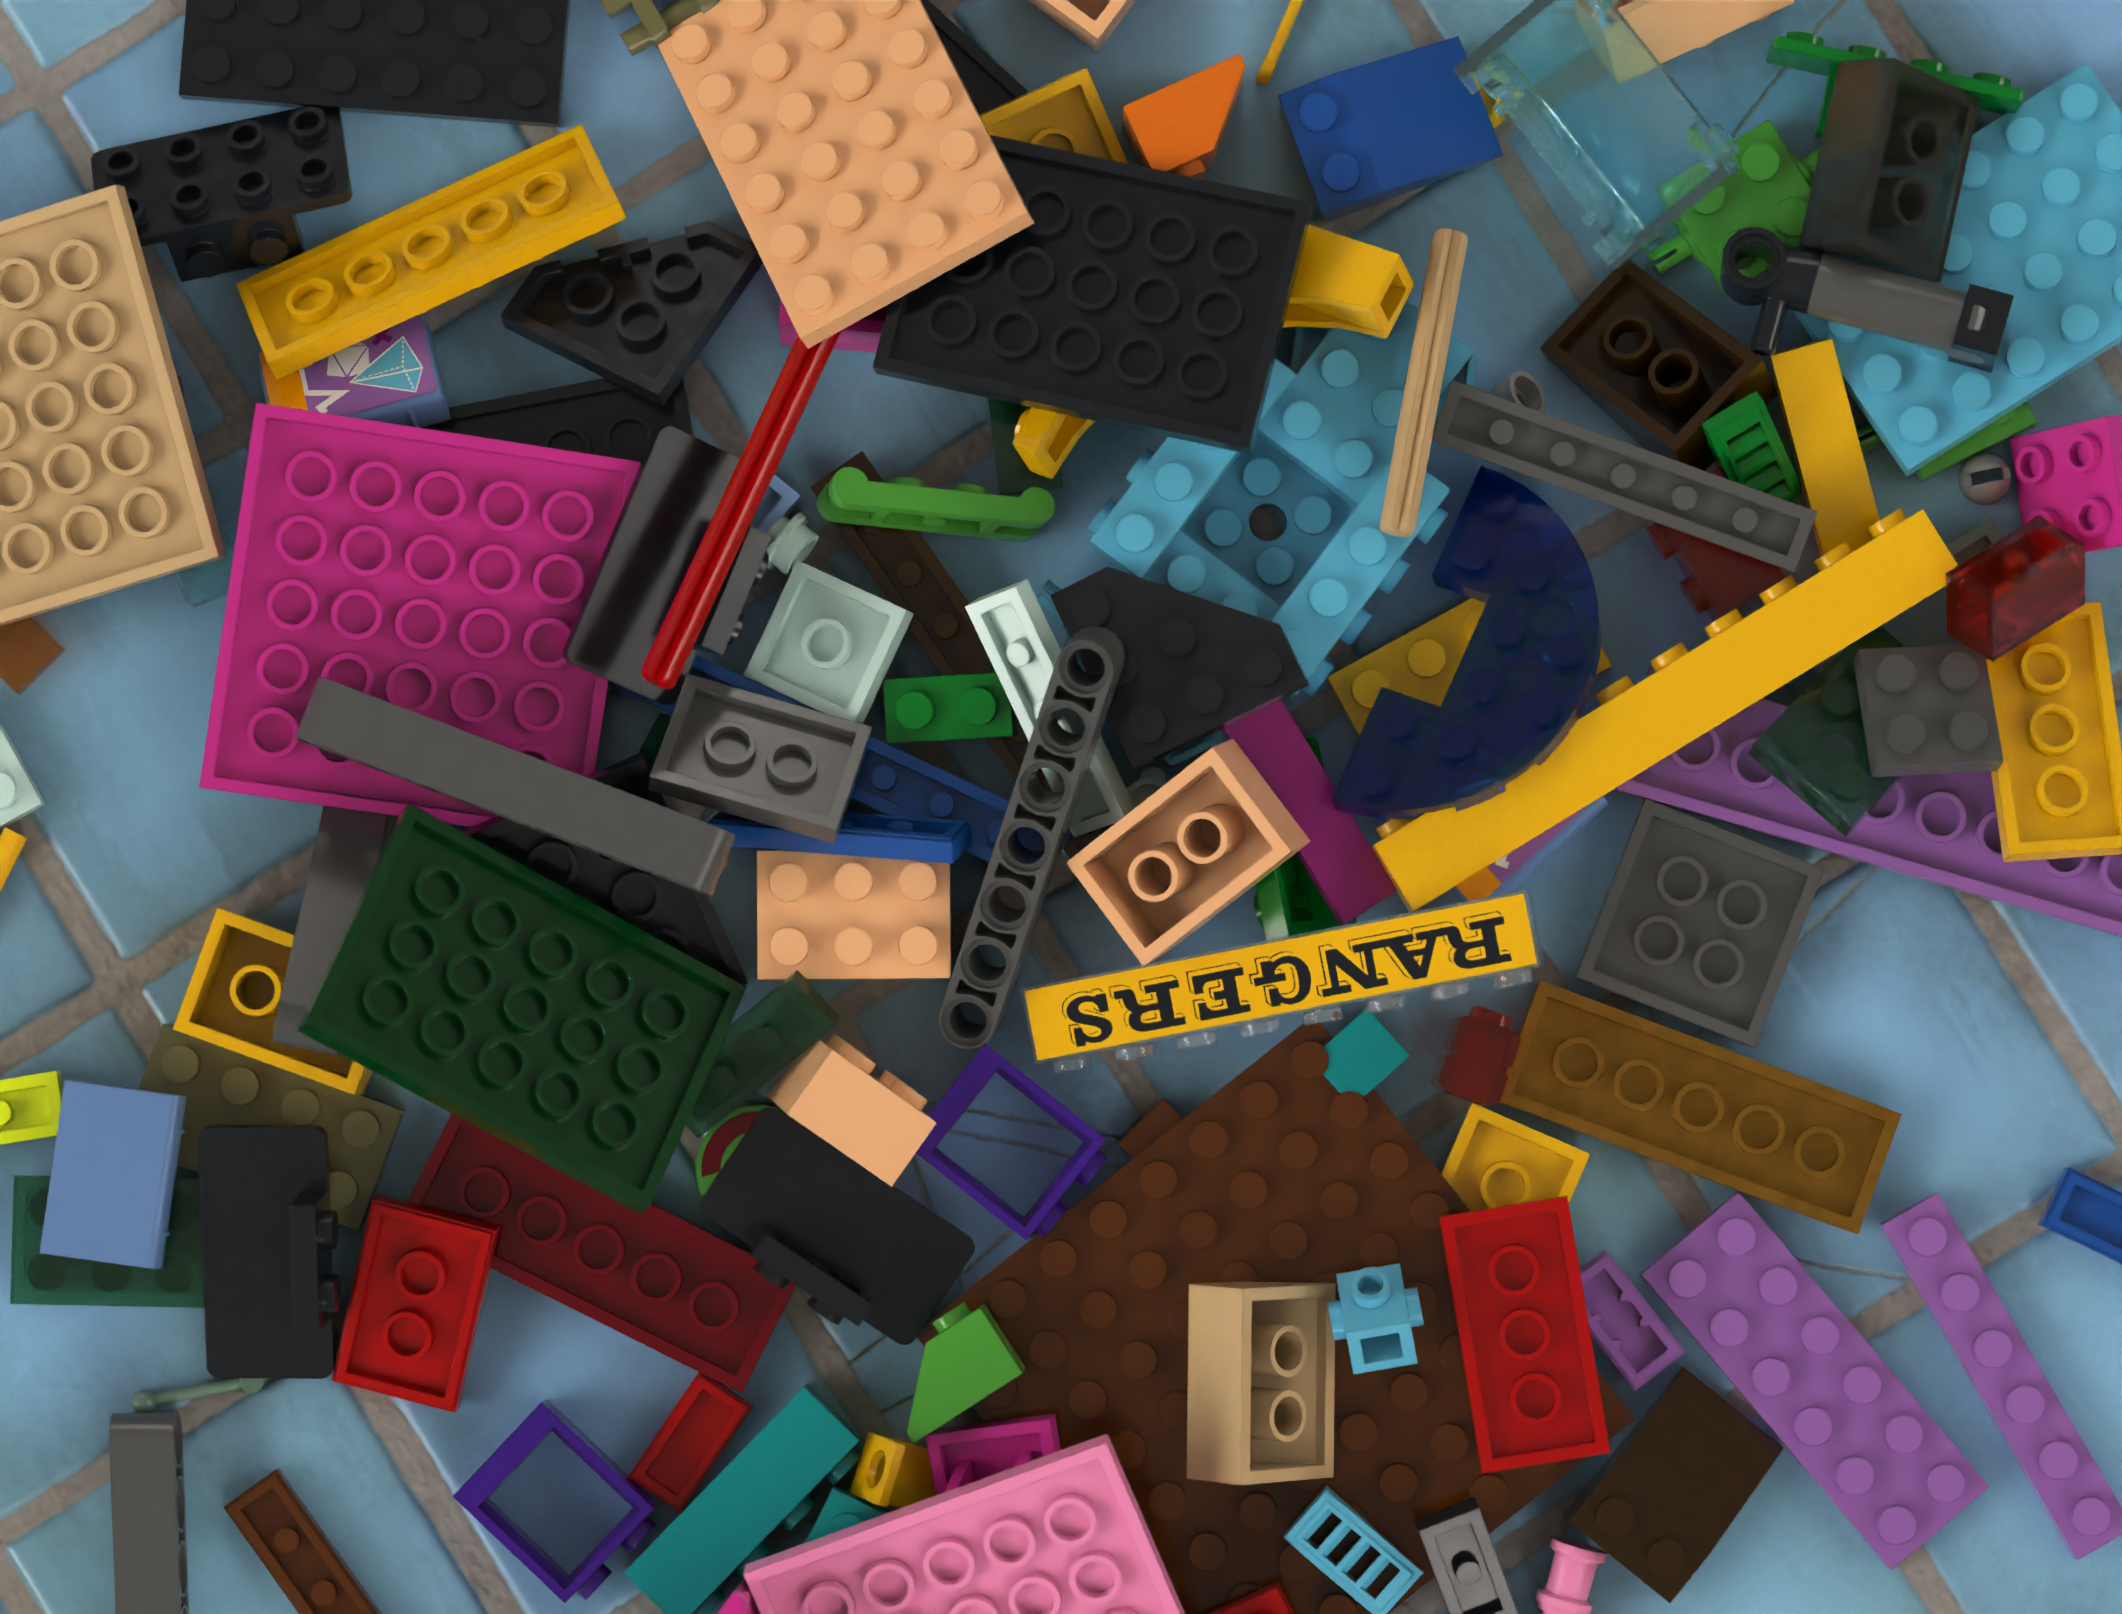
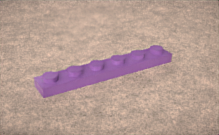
(2005, 1375)

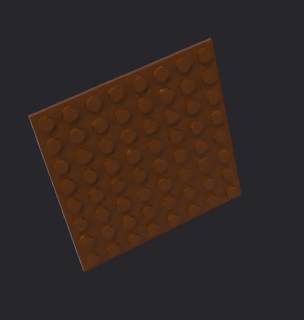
(1256, 1188)

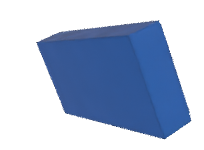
(2086, 1214)

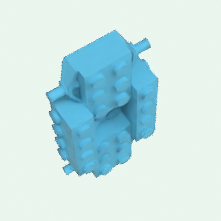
(1317, 460)

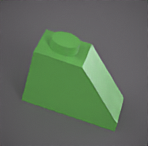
(960, 1368)

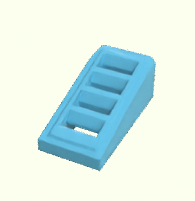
(1311, 1519)

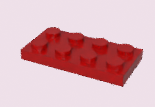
(1524, 1334)

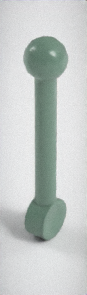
(147, 1401)

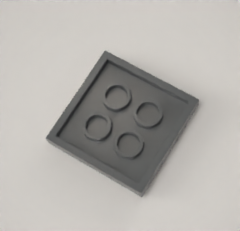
(1699, 923)

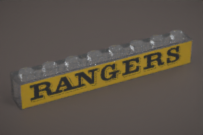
(1284, 978)

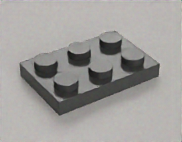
(760, 758)

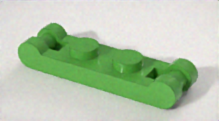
(911, 506)

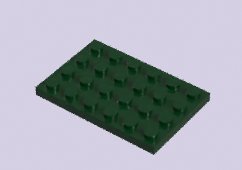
(523, 1009)

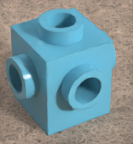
(1376, 1318)

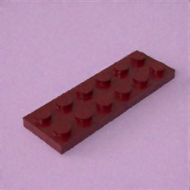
(623, 1268)

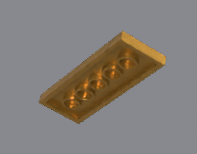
(1699, 1107)

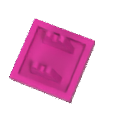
(2073, 480)
(987, 1448)

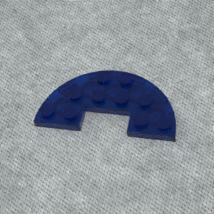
(1518, 676)

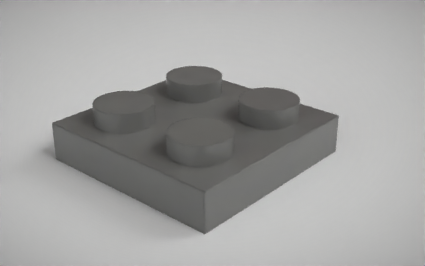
(1927, 710)

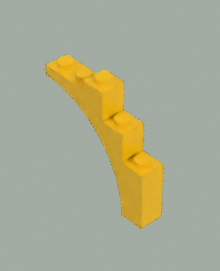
(1335, 287)

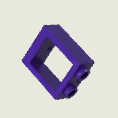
(958, 1098)
(507, 1458)

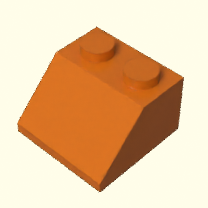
(1186, 121)

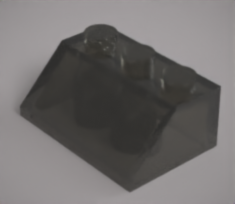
(1890, 168)

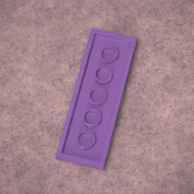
(1814, 1380)

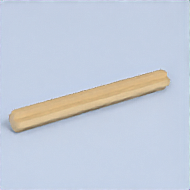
(1423, 382)

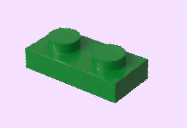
(947, 708)

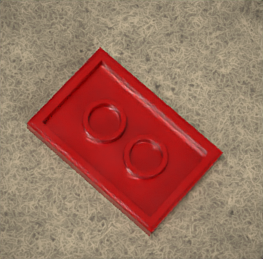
(415, 1303)

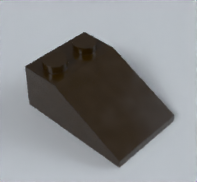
(1655, 364)
(1674, 1484)

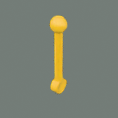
(1282, 34)

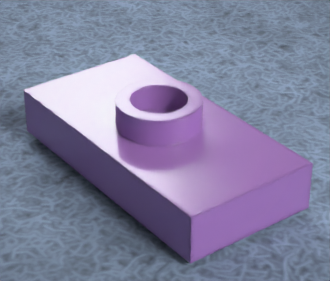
(1625, 1323)

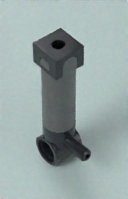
(1862, 297)

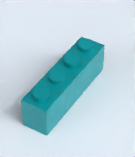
(744, 1505)

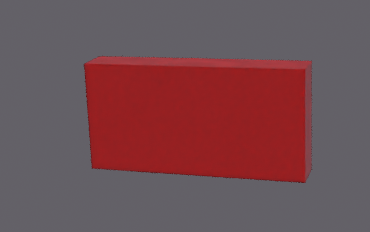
(690, 1441)

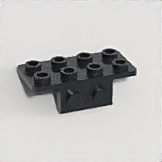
(232, 188)
(649, 558)
(835, 1229)
(268, 1251)

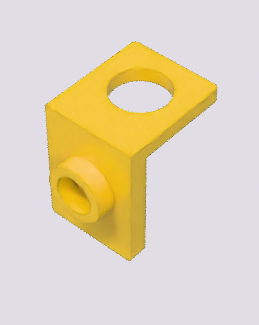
(893, 1472)

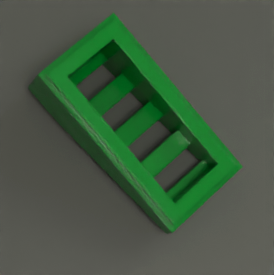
(1755, 456)

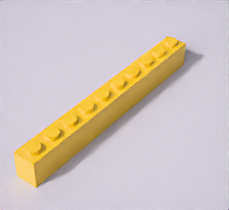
(1676, 703)

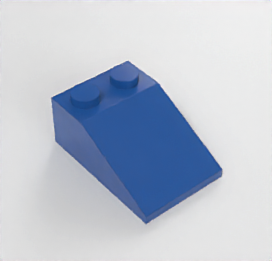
(1388, 128)

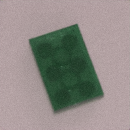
(1822, 744)
(74, 1281)

